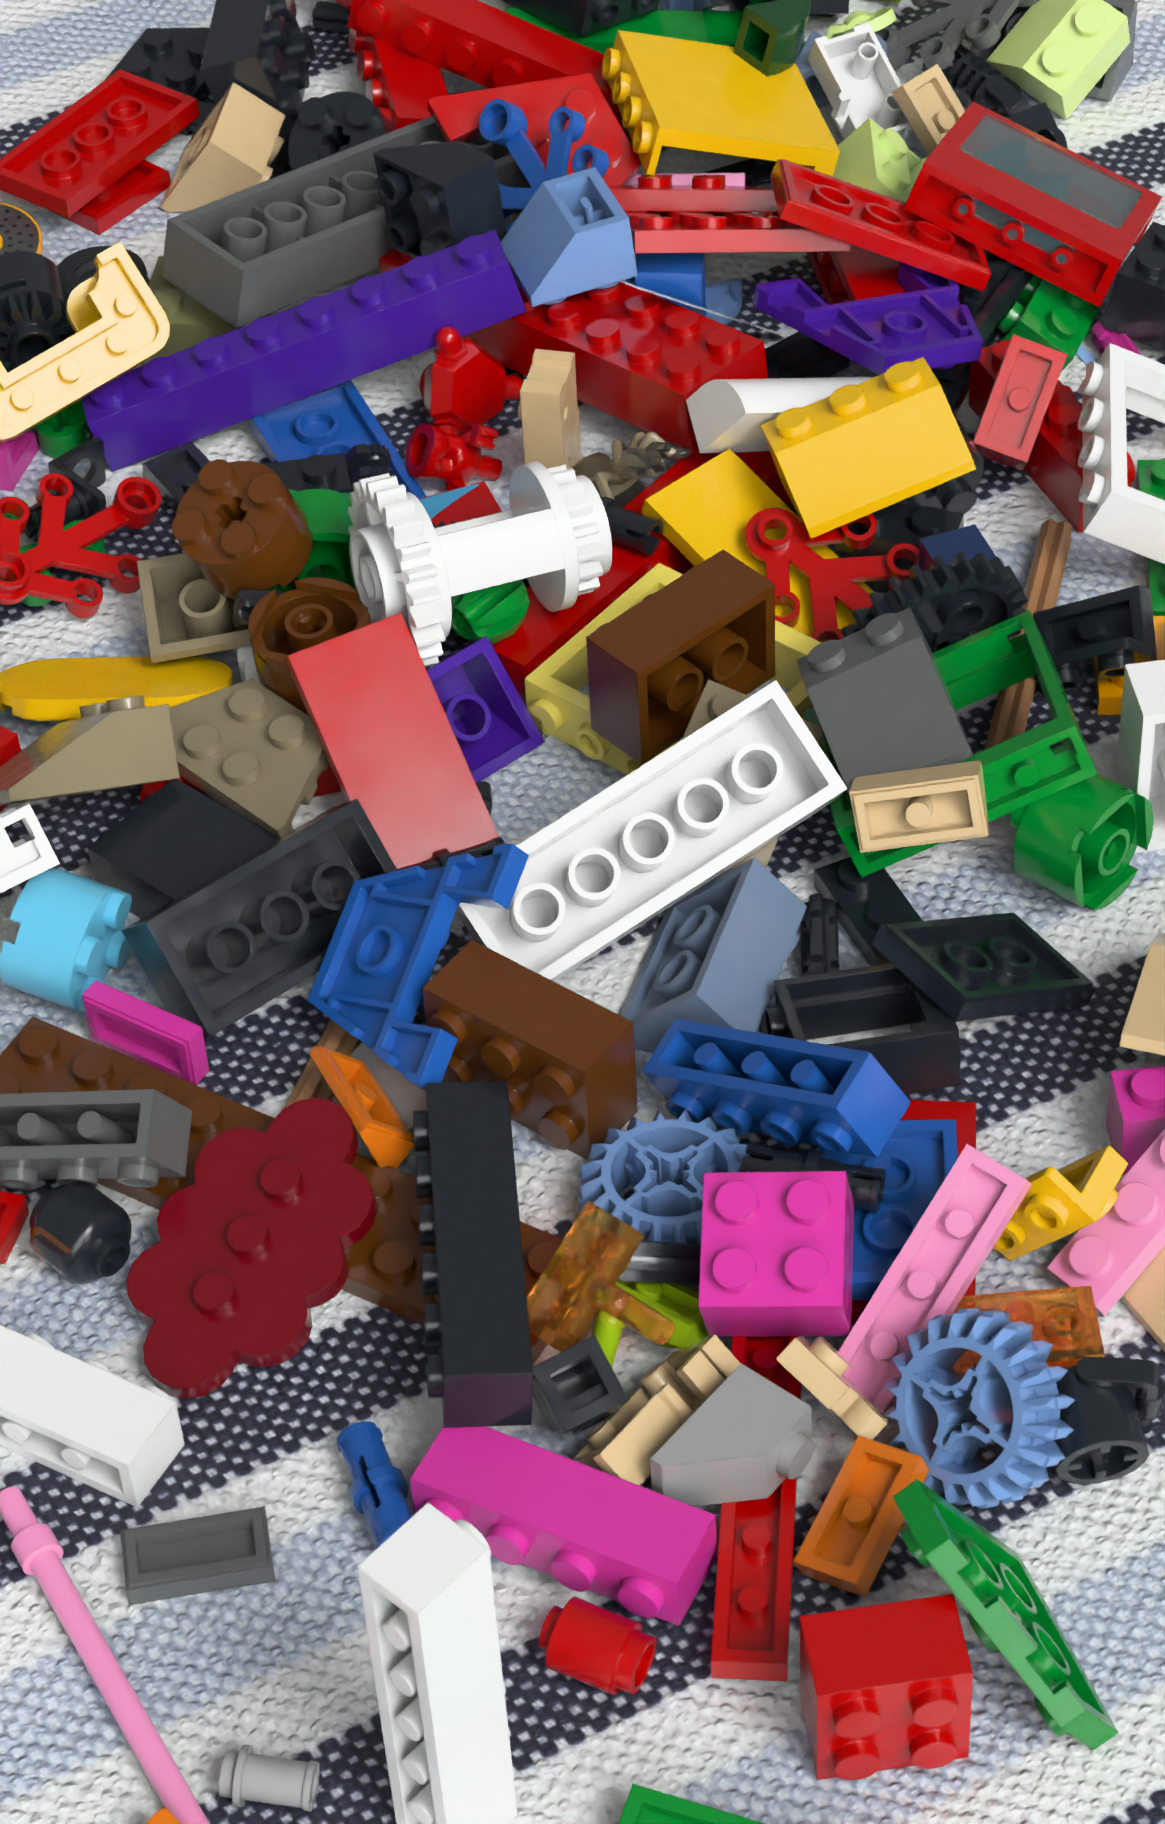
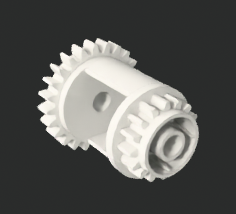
(406, 566)

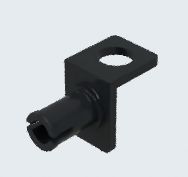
(86, 496)

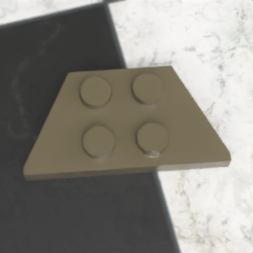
(249, 753)

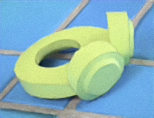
(877, 20)

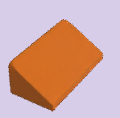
(366, 1105)

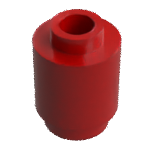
(597, 1646)

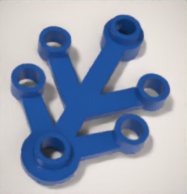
(507, 126)

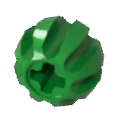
(490, 611)

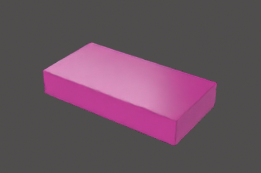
(145, 1032)

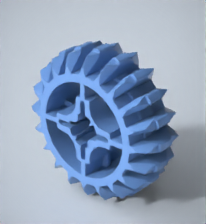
(665, 1169)
(1002, 1400)

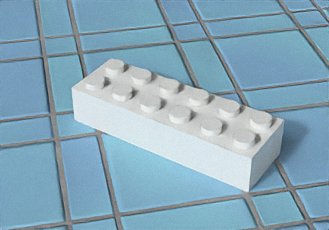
(659, 835)

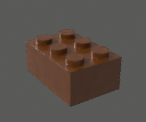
(660, 653)
(559, 1051)

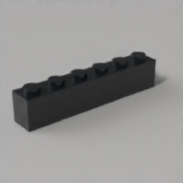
(475, 1257)

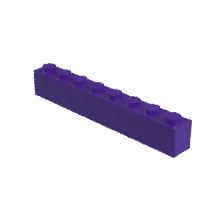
(302, 350)

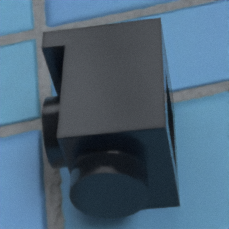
(577, 1388)

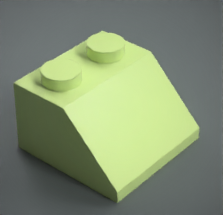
(1062, 50)

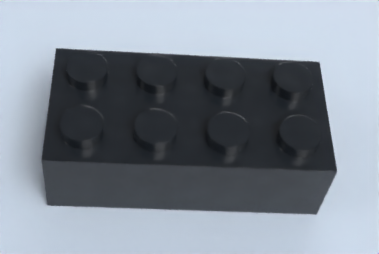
(258, 921)

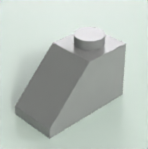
(736, 1444)

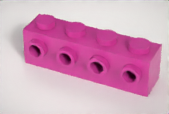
(570, 1520)

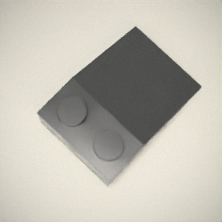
(883, 700)

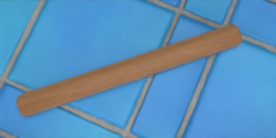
(1042, 593)

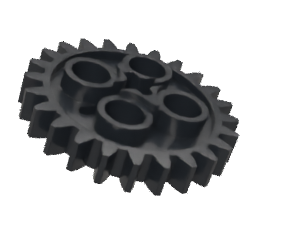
(950, 599)

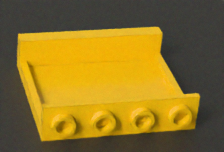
(713, 102)

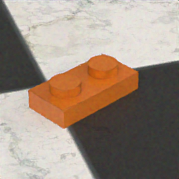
(859, 1516)

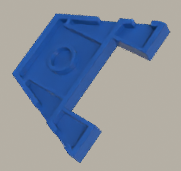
(390, 947)

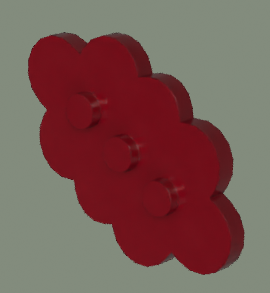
(251, 1248)

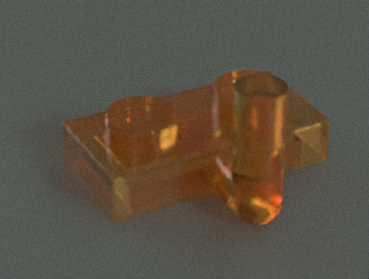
(583, 1281)

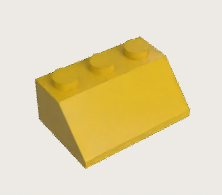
(867, 446)

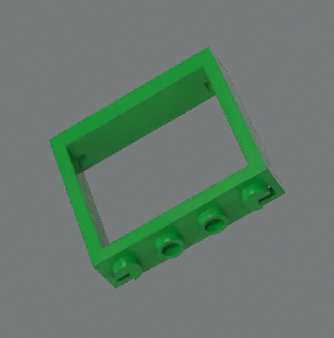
(1013, 770)

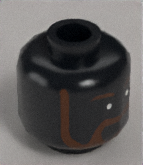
(80, 1233)

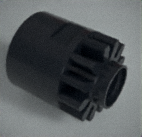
(30, 307)

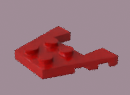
(460, 113)

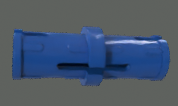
(376, 1486)

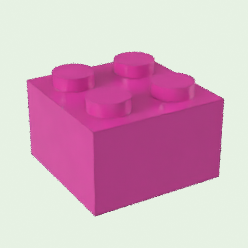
(776, 1254)

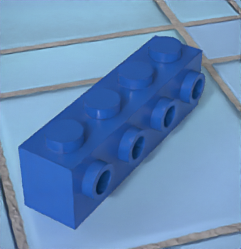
(777, 1087)

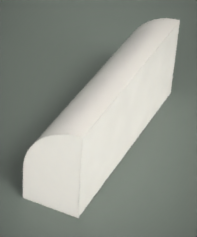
(731, 410)

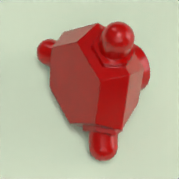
(464, 384)

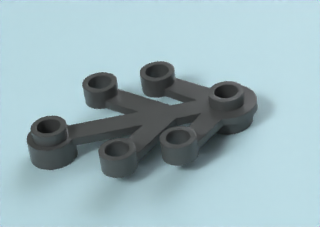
(961, 18)

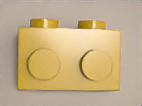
(1062, 1202)

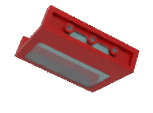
(1032, 202)

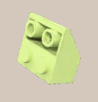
(878, 161)

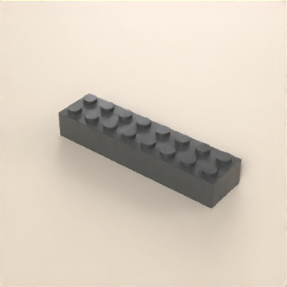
(297, 230)

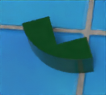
(772, 34)

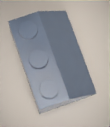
(716, 955)

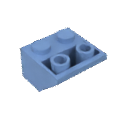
(570, 240)

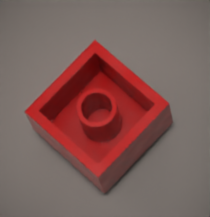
(885, 1687)

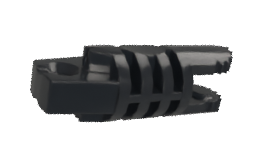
(981, 83)

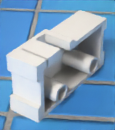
(859, 82)

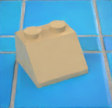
(226, 152)

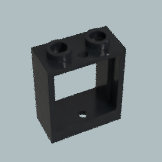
(869, 1001)

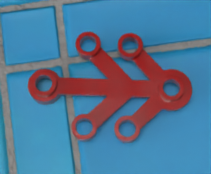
(66, 547)
(828, 578)

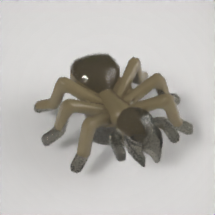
(621, 476)

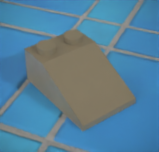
(102, 751)

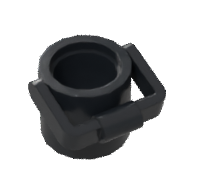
(1107, 1417)

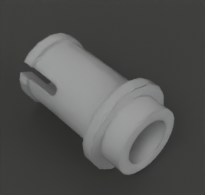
(268, 1779)

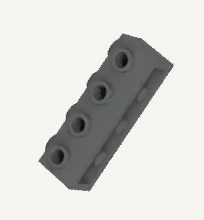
(92, 1137)

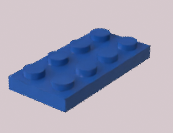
(326, 425)

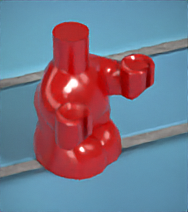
(452, 457)

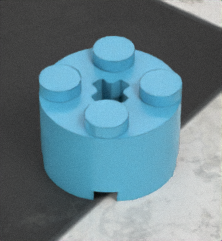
(65, 937)

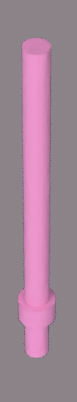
(41, 1557)

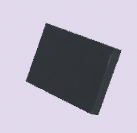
(984, 966)

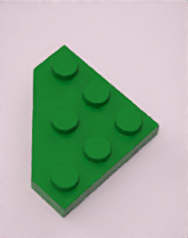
(1005, 1610)

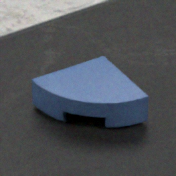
(724, 298)

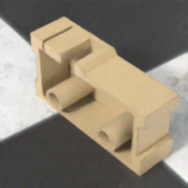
(550, 410)
(657, 1410)

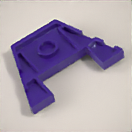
(884, 328)

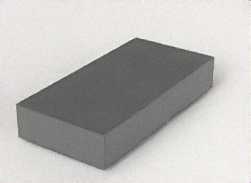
(197, 1555)

